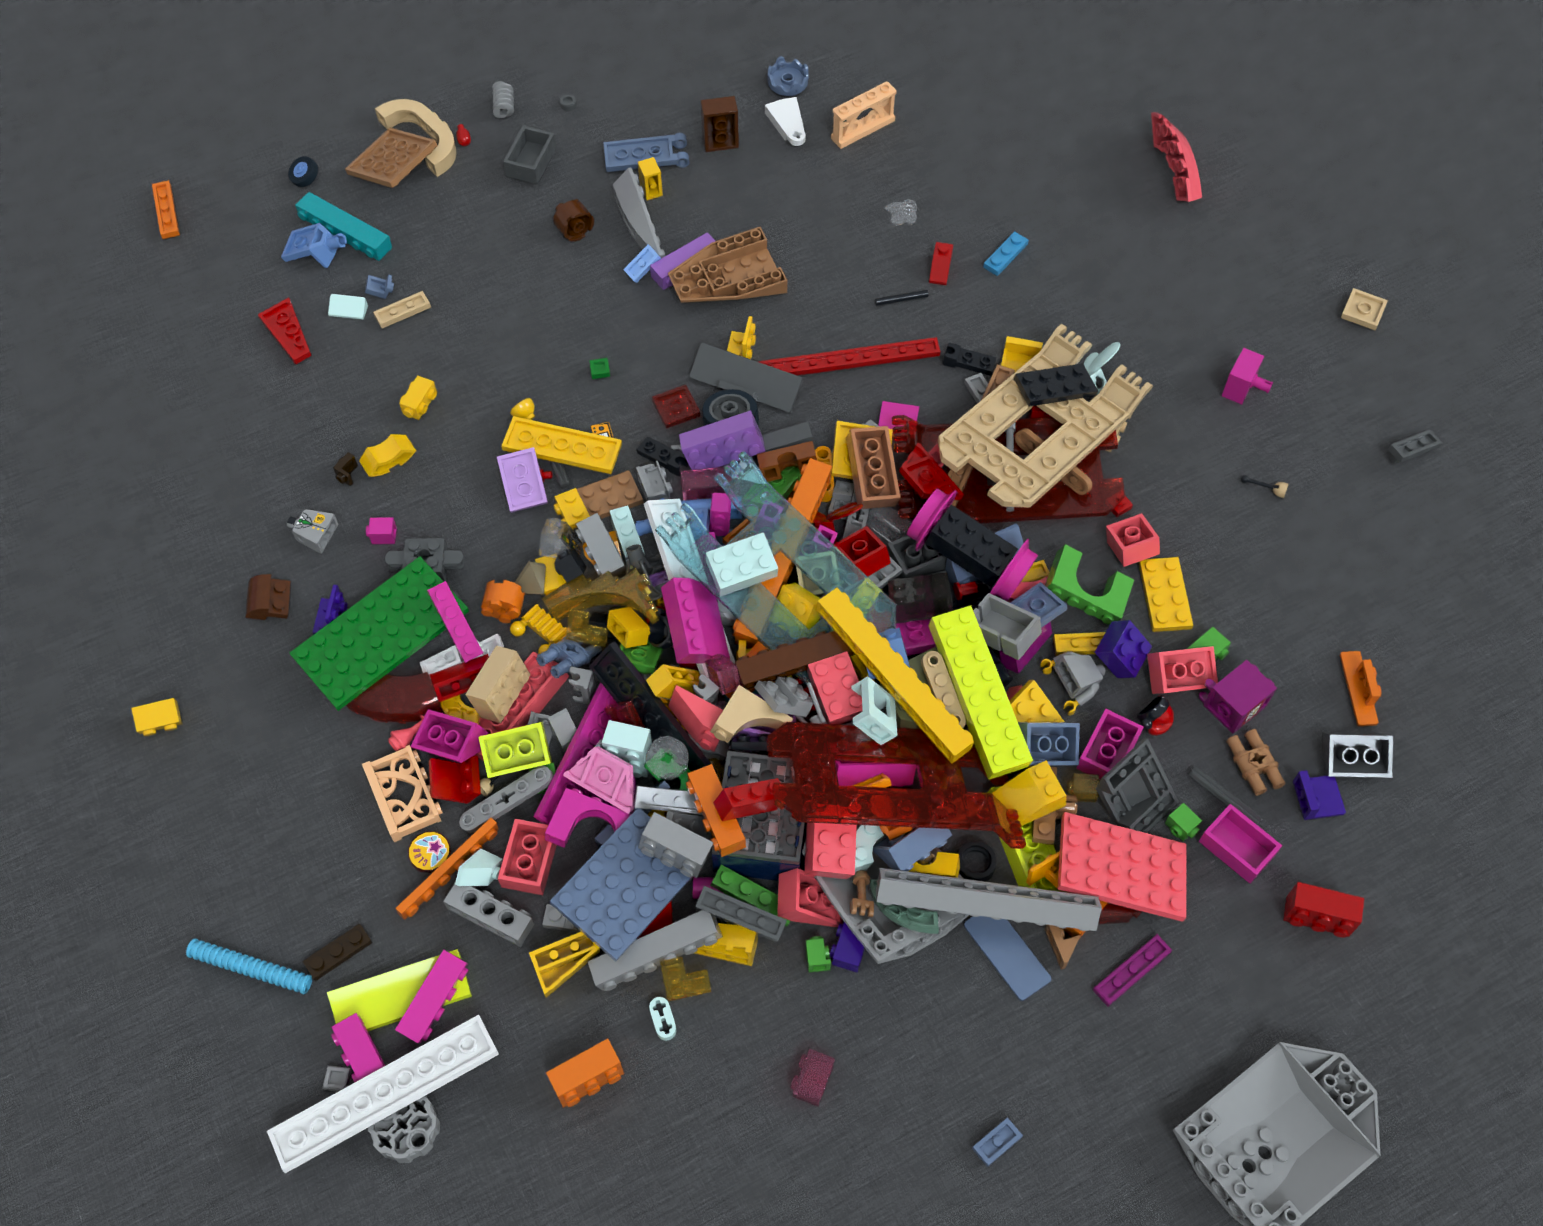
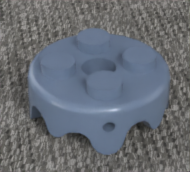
(783, 70)

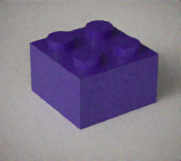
(1123, 649)

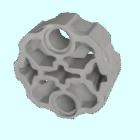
(416, 1128)

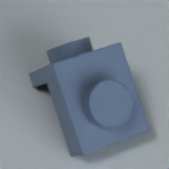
(378, 286)

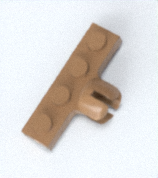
(1044, 827)

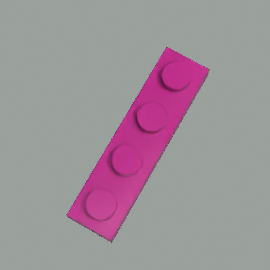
(455, 621)

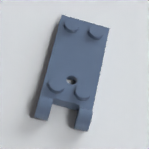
(626, 153)

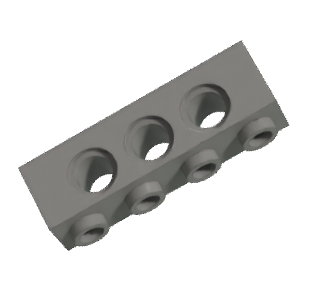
(515, 932)

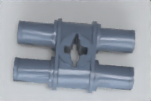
(567, 654)

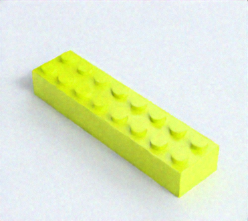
(980, 692)

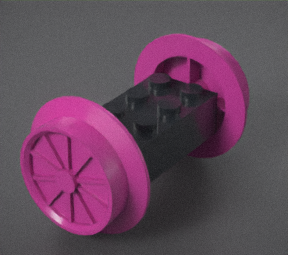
(971, 544)

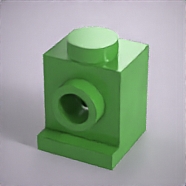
(817, 955)

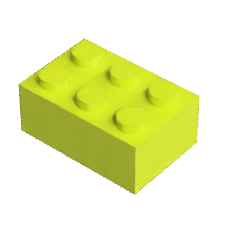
(515, 749)

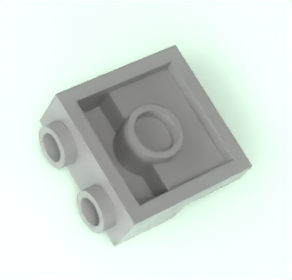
(785, 696)

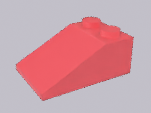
(1181, 669)
(696, 717)
(804, 900)

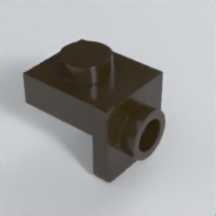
(344, 468)

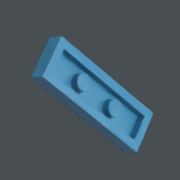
(1005, 253)

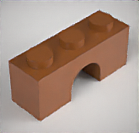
(774, 461)

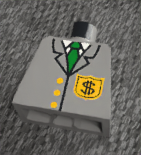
(313, 528)

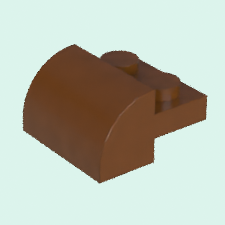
(267, 597)

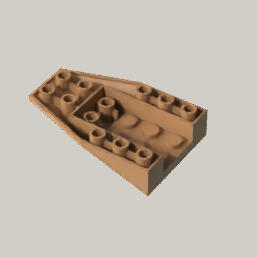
(729, 270)

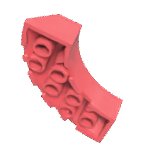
(1178, 156)

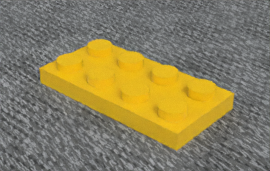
(1165, 594)

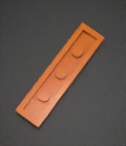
(165, 209)

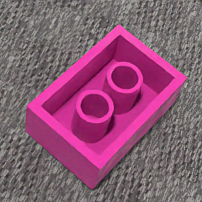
(1109, 743)

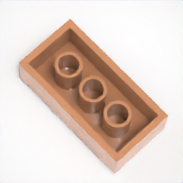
(873, 467)

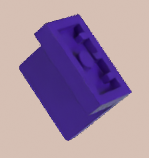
(330, 609)
(1318, 796)

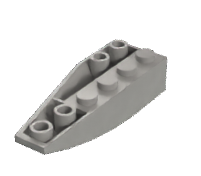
(634, 211)

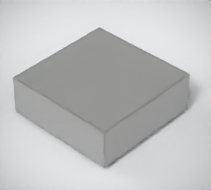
(336, 1078)

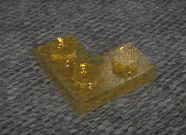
(580, 631)
(682, 985)

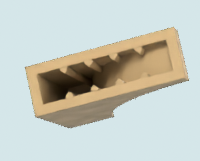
(746, 711)

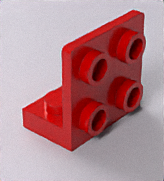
(454, 780)

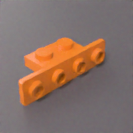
(1362, 687)

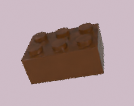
(719, 123)

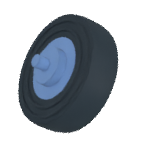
(303, 171)

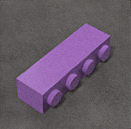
(660, 269)

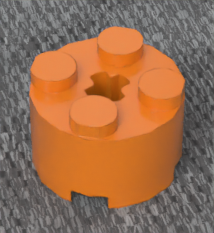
(502, 600)

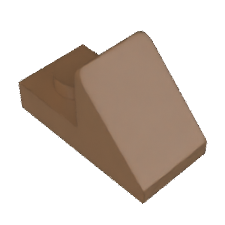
(1062, 948)

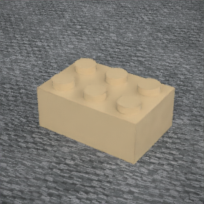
(498, 684)

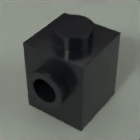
(569, 564)

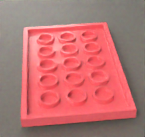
(1122, 866)

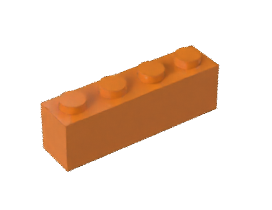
(706, 788)

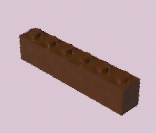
(789, 659)

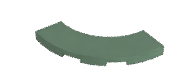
(910, 918)

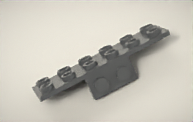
(740, 373)

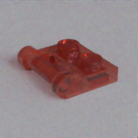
(624, 713)

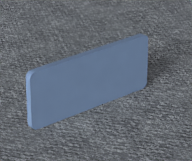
(1008, 955)

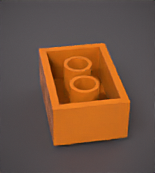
(585, 1073)

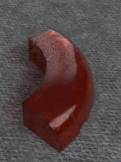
(397, 699)

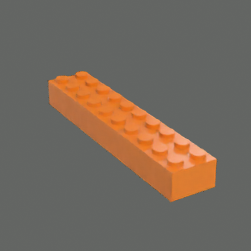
(807, 500)

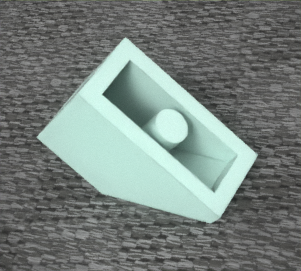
(479, 869)

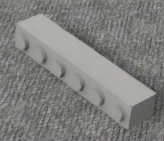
(648, 951)

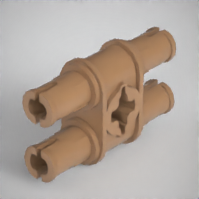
(1262, 762)

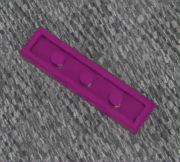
(1132, 970)

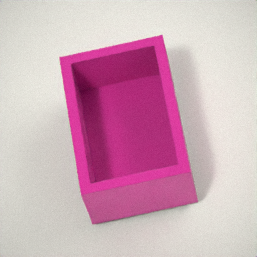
(1240, 843)

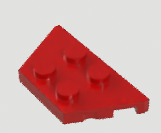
(926, 475)

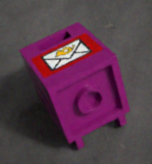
(1238, 696)

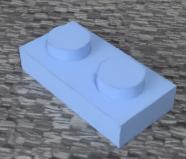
(641, 263)

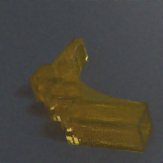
(605, 590)

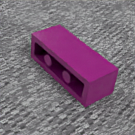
(1018, 665)

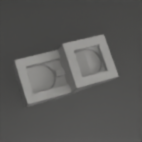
(841, 495)

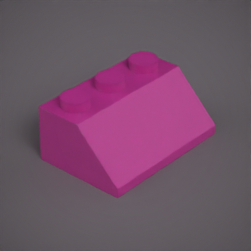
(448, 736)

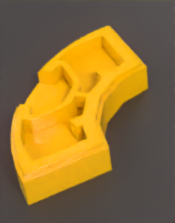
(456, 708)

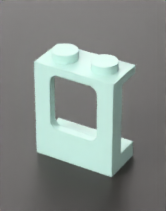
(872, 719)

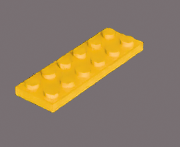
(563, 444)

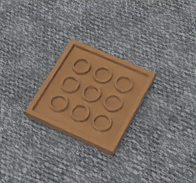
(391, 157)

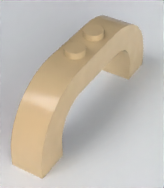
(408, 110)

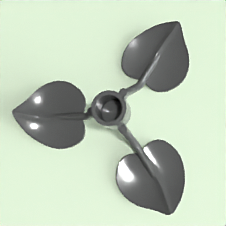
(638, 560)

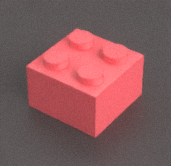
(1133, 540)

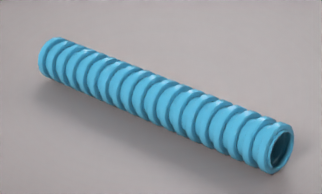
(249, 966)

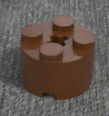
(573, 220)

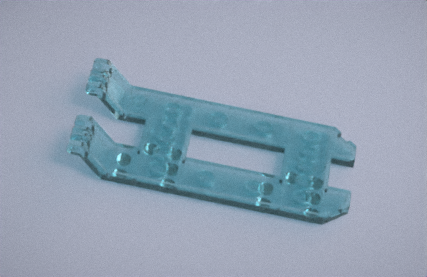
(785, 532)

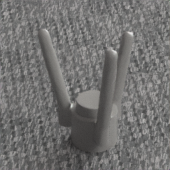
(819, 718)

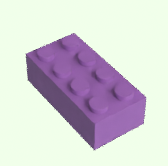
(722, 441)

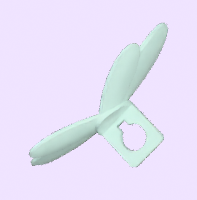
(1095, 361)

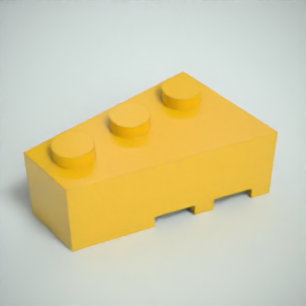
(735, 946)
(562, 959)

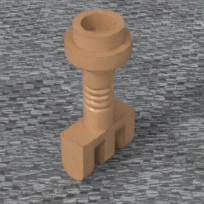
(861, 880)

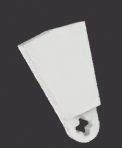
(787, 120)

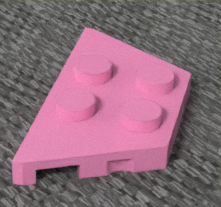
(605, 777)

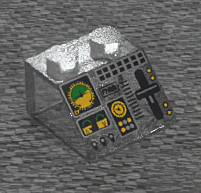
(556, 537)

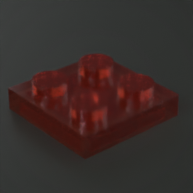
(676, 406)

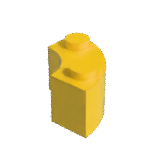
(391, 452)

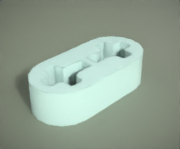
(657, 1020)

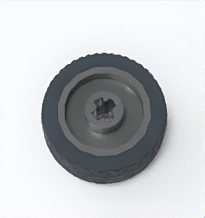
(728, 404)

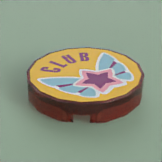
(429, 851)

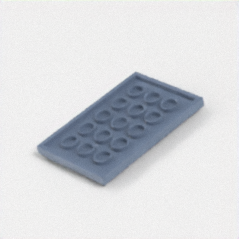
(619, 890)

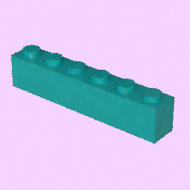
(357, 233)

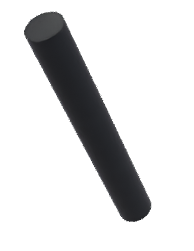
(901, 297)

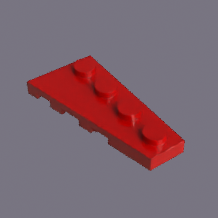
(285, 328)

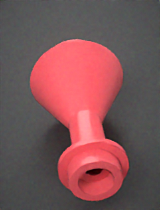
(403, 737)

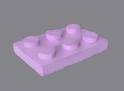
(522, 480)

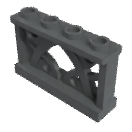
(741, 913)

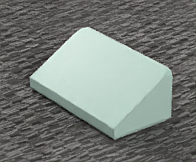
(347, 306)

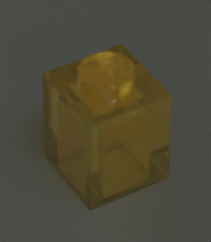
(1084, 787)

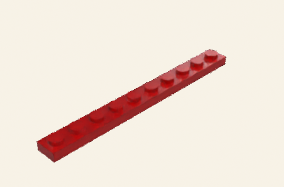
(857, 357)

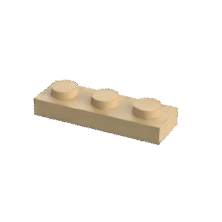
(402, 309)

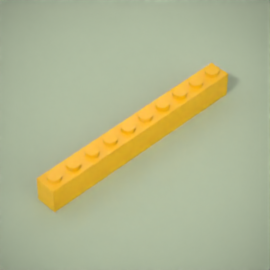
(895, 675)

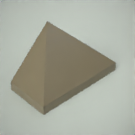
(532, 578)

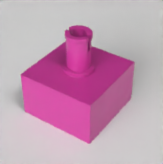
(1245, 376)

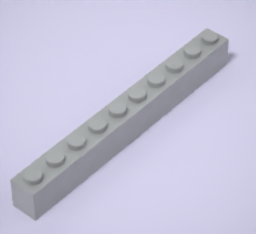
(988, 899)

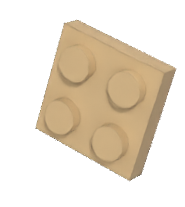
(1364, 309)

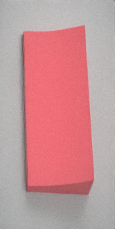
(532, 697)

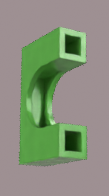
(1064, 584)

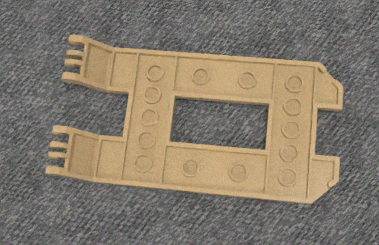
(1083, 428)

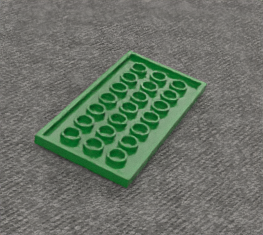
(373, 635)

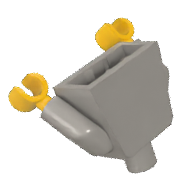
(1078, 676)

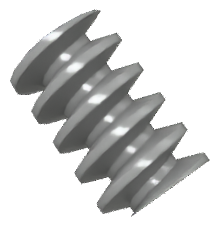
(502, 99)

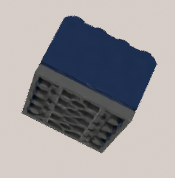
(771, 837)

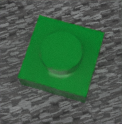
(599, 368)

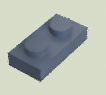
(997, 1142)

